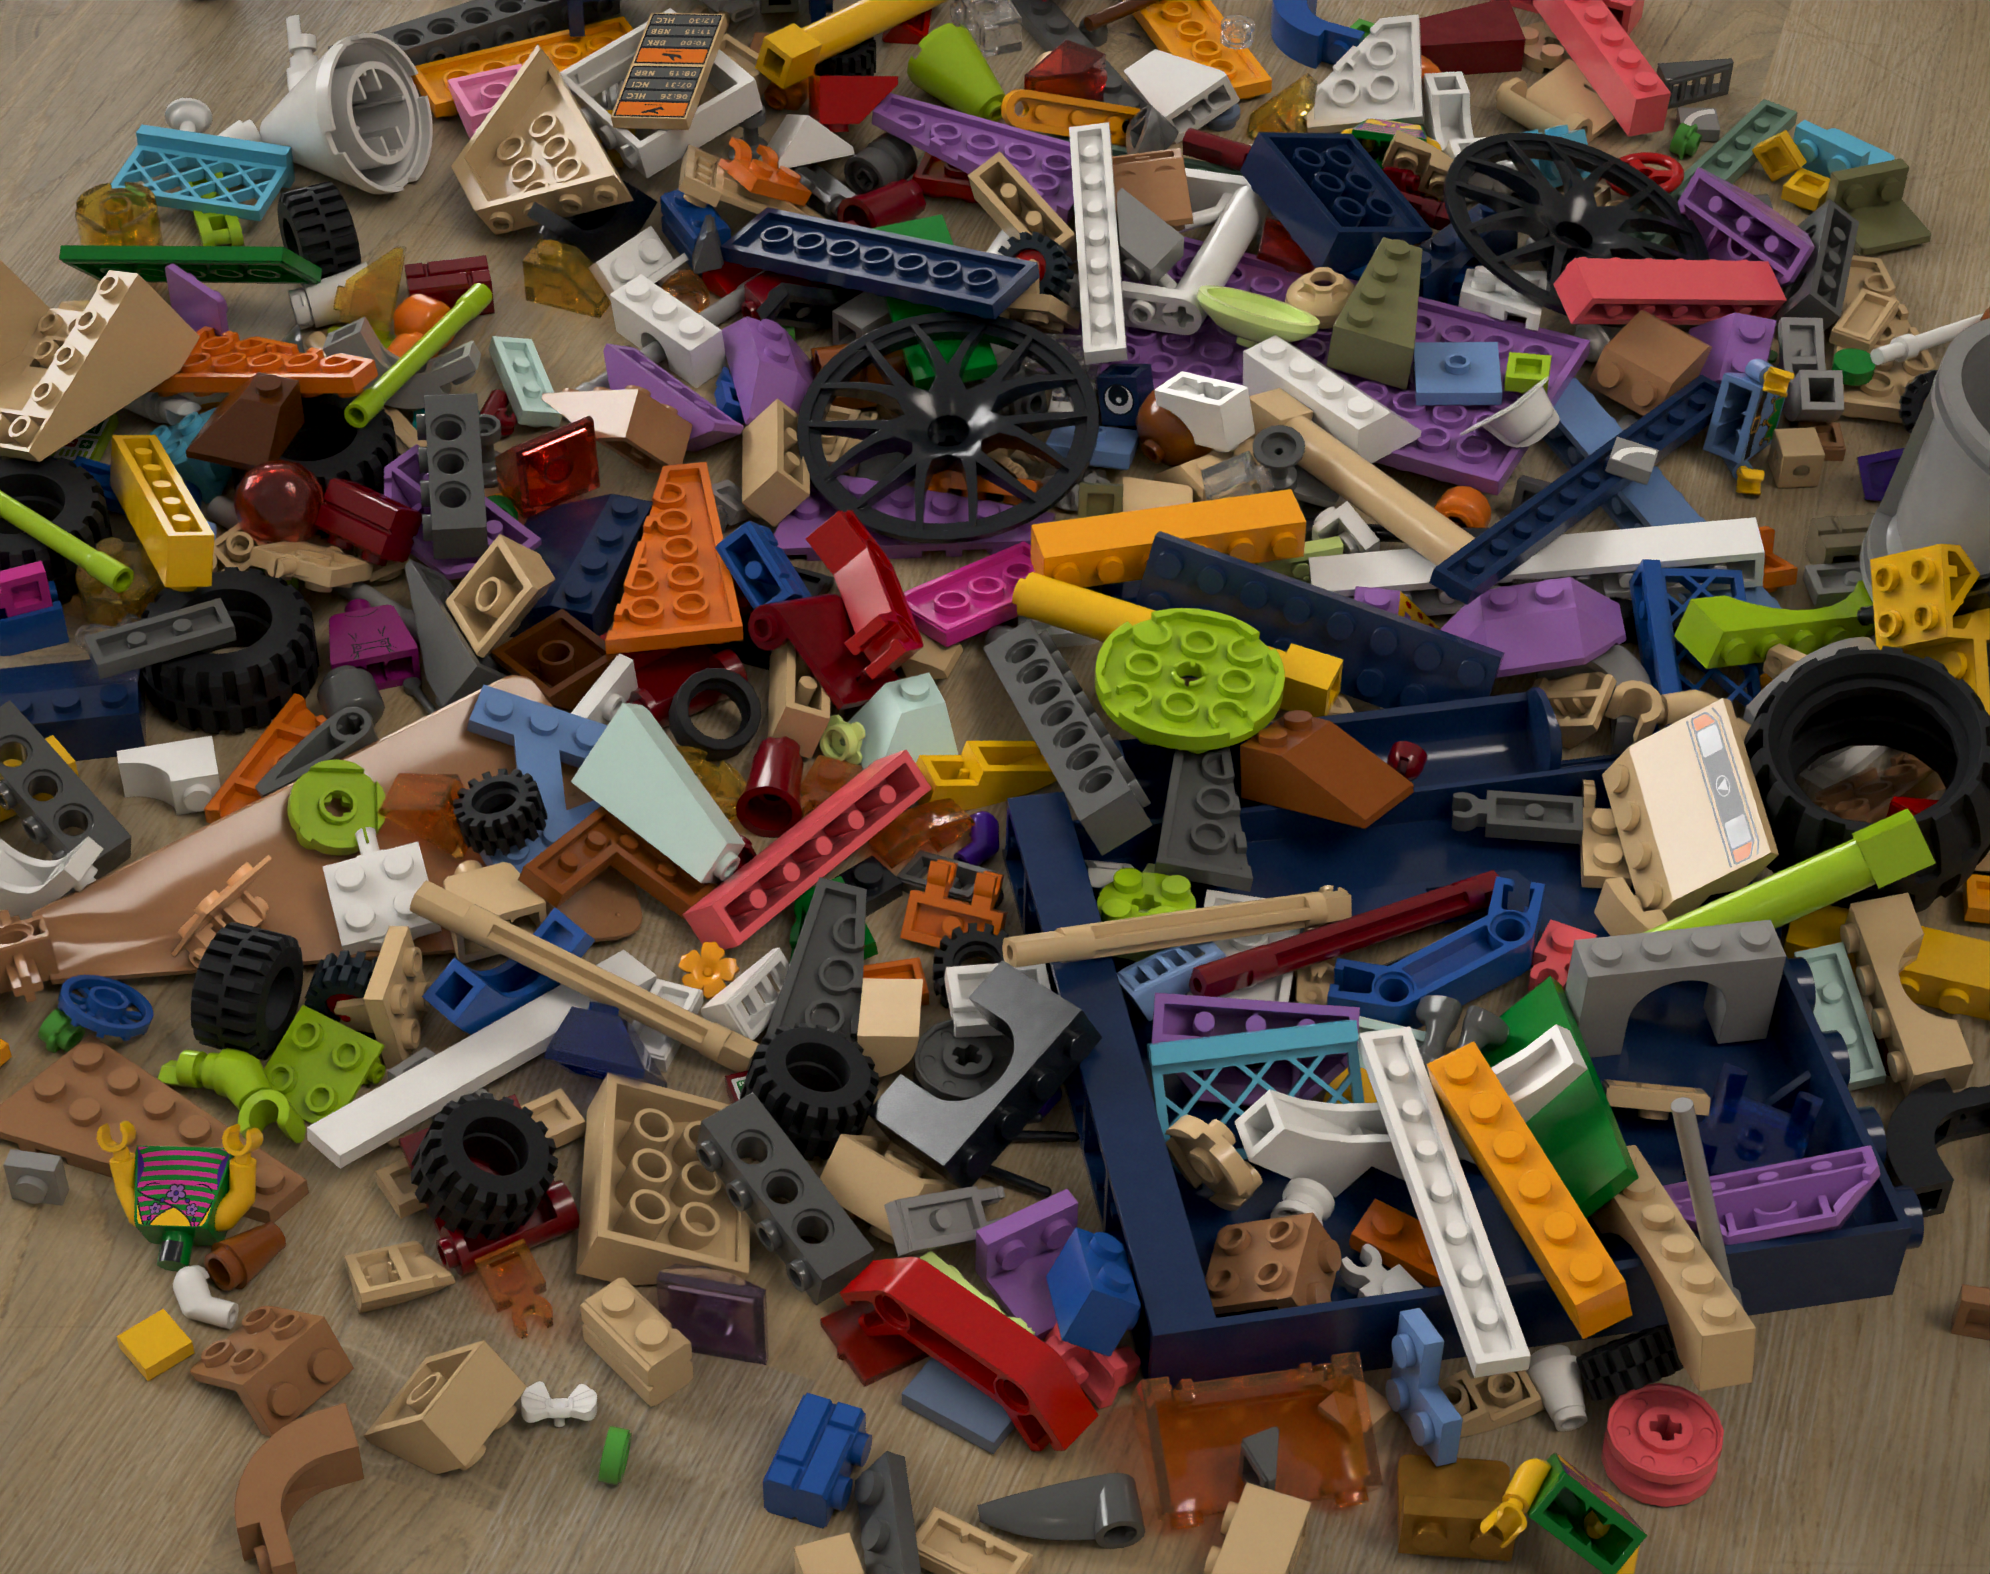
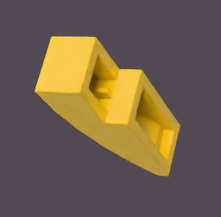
(985, 773)

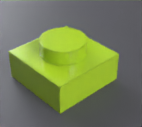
(1526, 371)

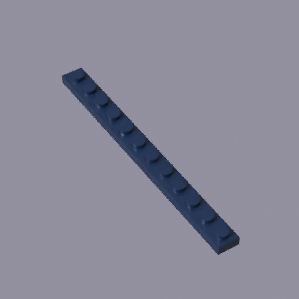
(1570, 496)

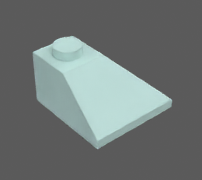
(904, 717)

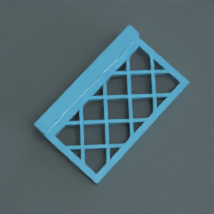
(201, 157)
(1253, 1048)

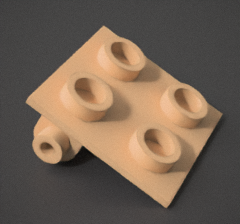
(218, 909)

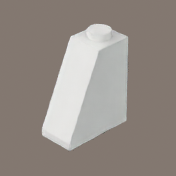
(1181, 89)

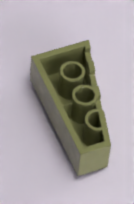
(1380, 317)

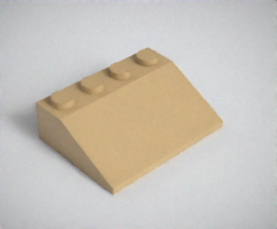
(648, 1192)

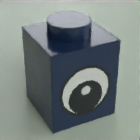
(1122, 392)

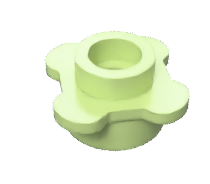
(833, 738)

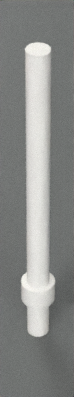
(1908, 345)

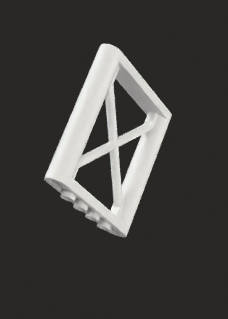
(1174, 306)

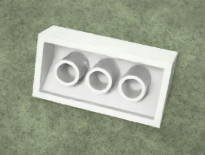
(1336, 403)

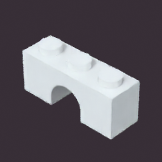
(690, 341)

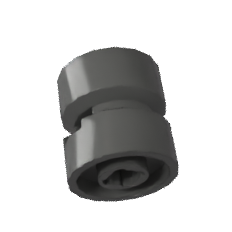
(880, 163)

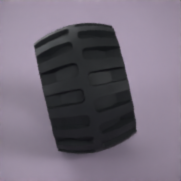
(1879, 702)

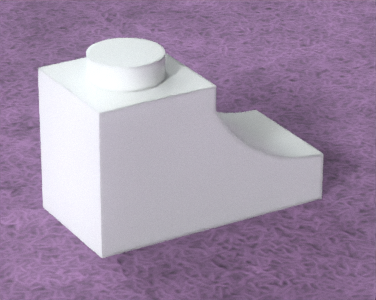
(1211, 409)
(173, 772)

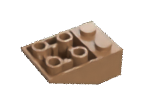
(1157, 182)
(628, 423)

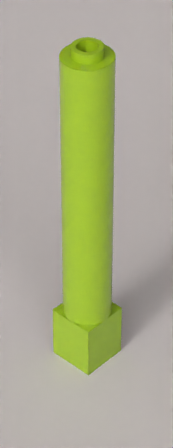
(1873, 856)

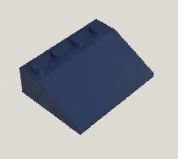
(1330, 196)
(589, 554)
(77, 707)

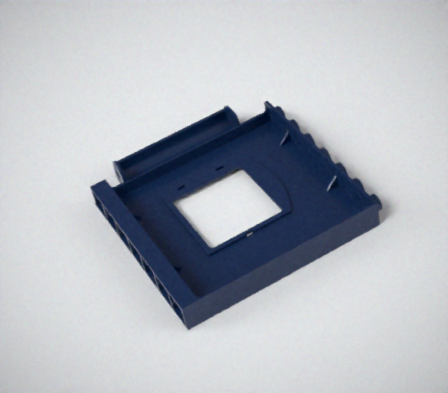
(1408, 851)

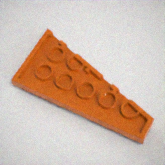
(225, 363)
(676, 580)

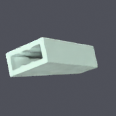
(656, 794)

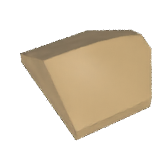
(1578, 703)
(394, 1275)

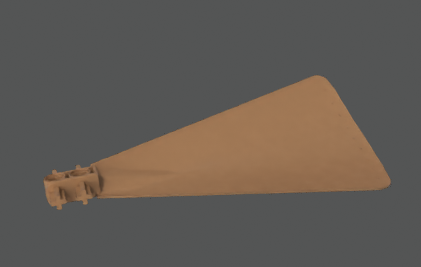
(132, 916)

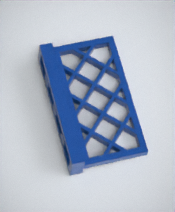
(1655, 629)

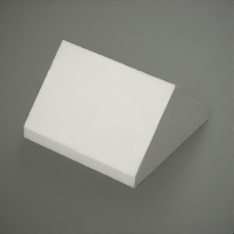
(805, 141)

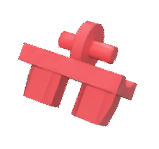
(1096, 1373)

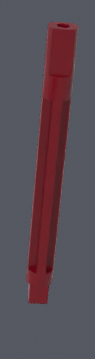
(1233, 154)
(1342, 936)

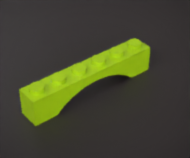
(1736, 632)

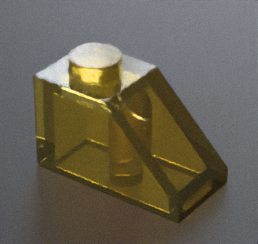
(561, 279)
(372, 291)

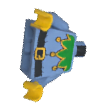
(1745, 419)

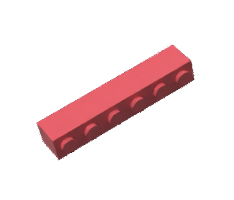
(1609, 62)
(1669, 289)
(807, 851)

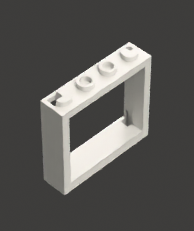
(611, 65)

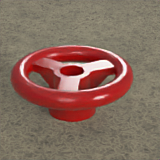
(1667, 179)

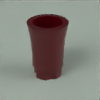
(884, 206)
(773, 789)

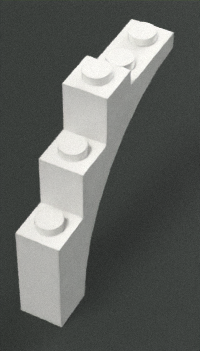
(1344, 1140)

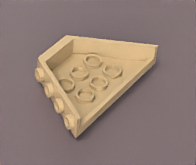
(536, 151)

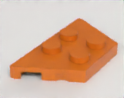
(282, 735)

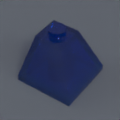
(601, 1043)

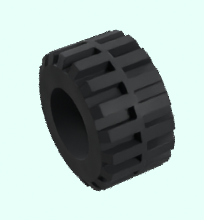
(319, 227)
(246, 989)
(813, 1086)
(461, 1190)

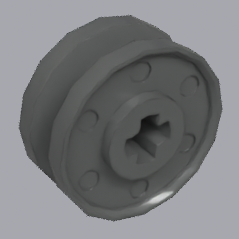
(959, 1066)

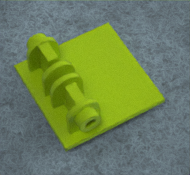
(322, 1064)

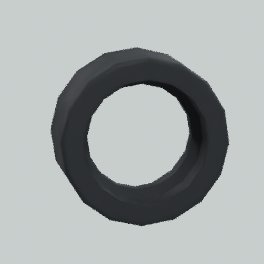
(727, 683)

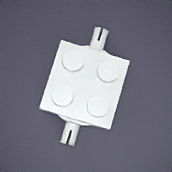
(376, 893)

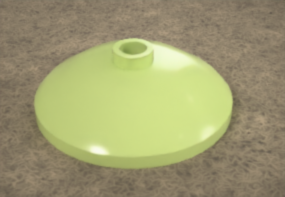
(1255, 316)

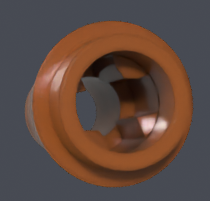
(242, 1256)

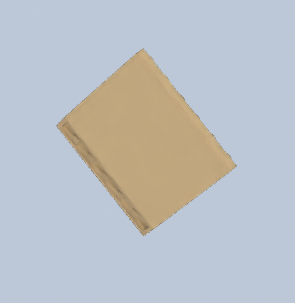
(80, 367)

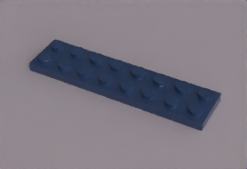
(881, 262)
(1384, 654)

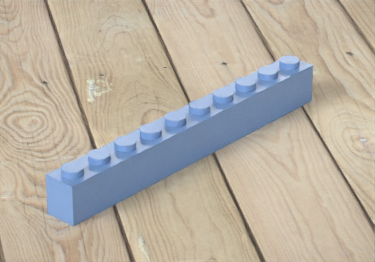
(1587, 427)

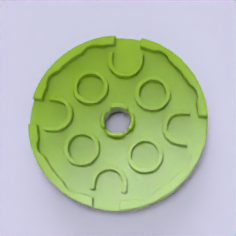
(1143, 687)

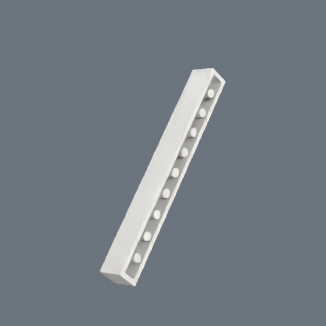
(1587, 555)

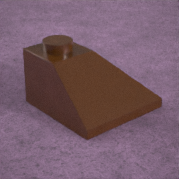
(251, 423)

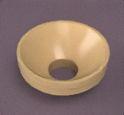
(1322, 302)

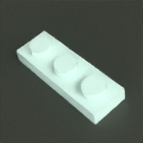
(524, 380)
(1842, 1009)

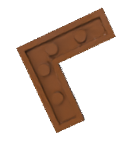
(603, 842)

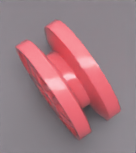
(1662, 1445)

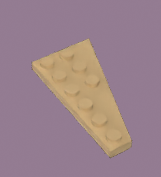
(1882, 394)

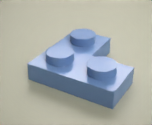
(1415, 1388)

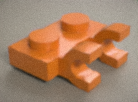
(764, 176)
(934, 915)

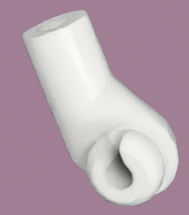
(196, 1300)

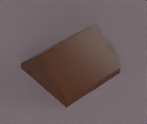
(558, 657)

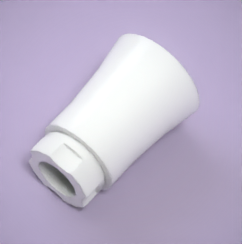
(316, 301)

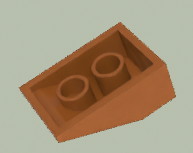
(1319, 772)

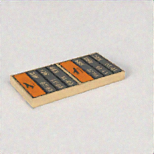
(669, 71)

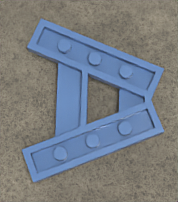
(541, 742)

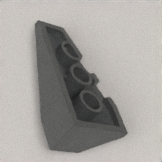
(447, 655)

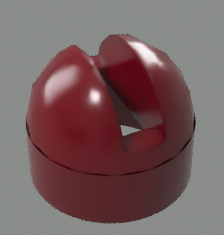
(1407, 759)

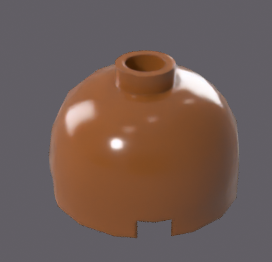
(1165, 435)

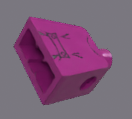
(374, 642)

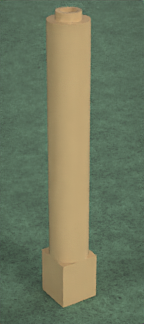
(1361, 481)

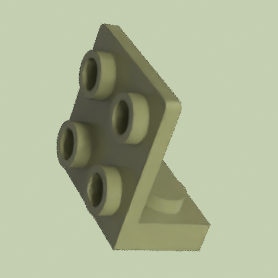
(1875, 200)

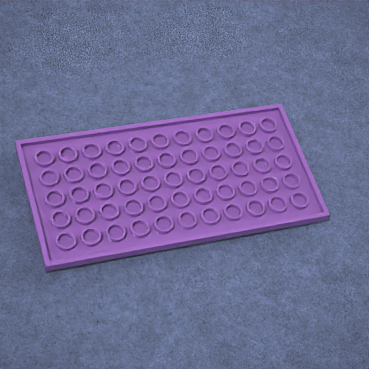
(1440, 452)

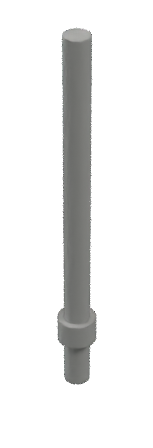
(1700, 1187)

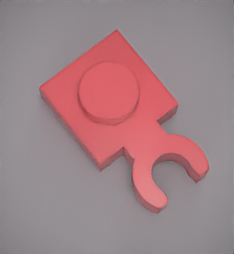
(1554, 953)

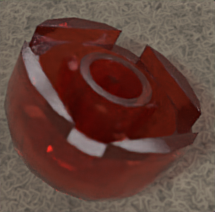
(278, 502)

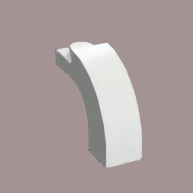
(34, 883)

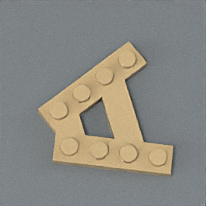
(708, 183)

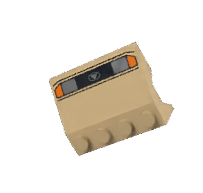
(1690, 812)

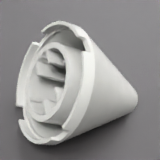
(357, 117)

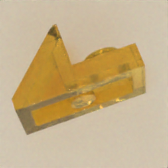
(1285, 110)

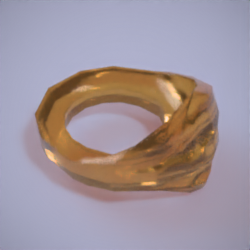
(689, 284)

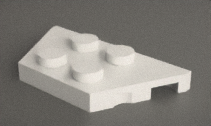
(1489, 295)

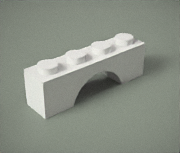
(1449, 118)

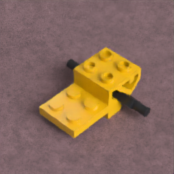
(1934, 607)

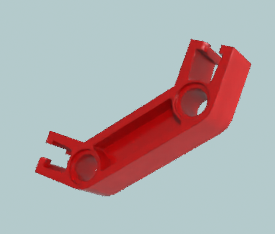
(869, 592)
(976, 1345)

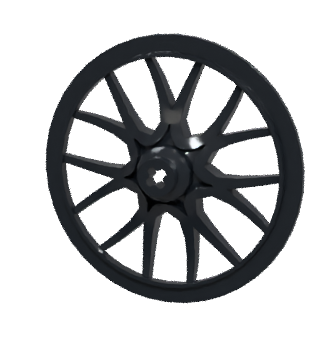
(1559, 223)
(948, 423)

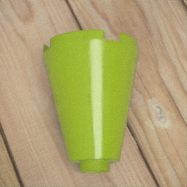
(957, 73)

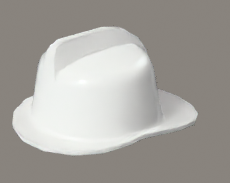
(1524, 420)

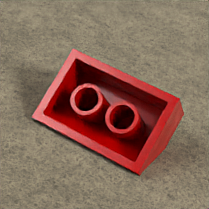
(846, 99)

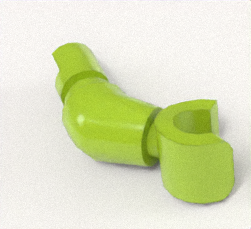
(243, 1082)

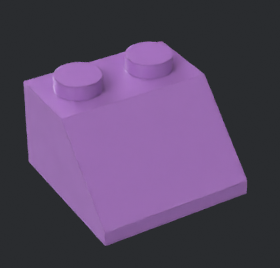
(1734, 343)

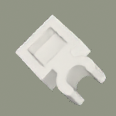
(1375, 1278)

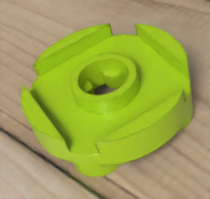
(316, 788)
(1144, 890)

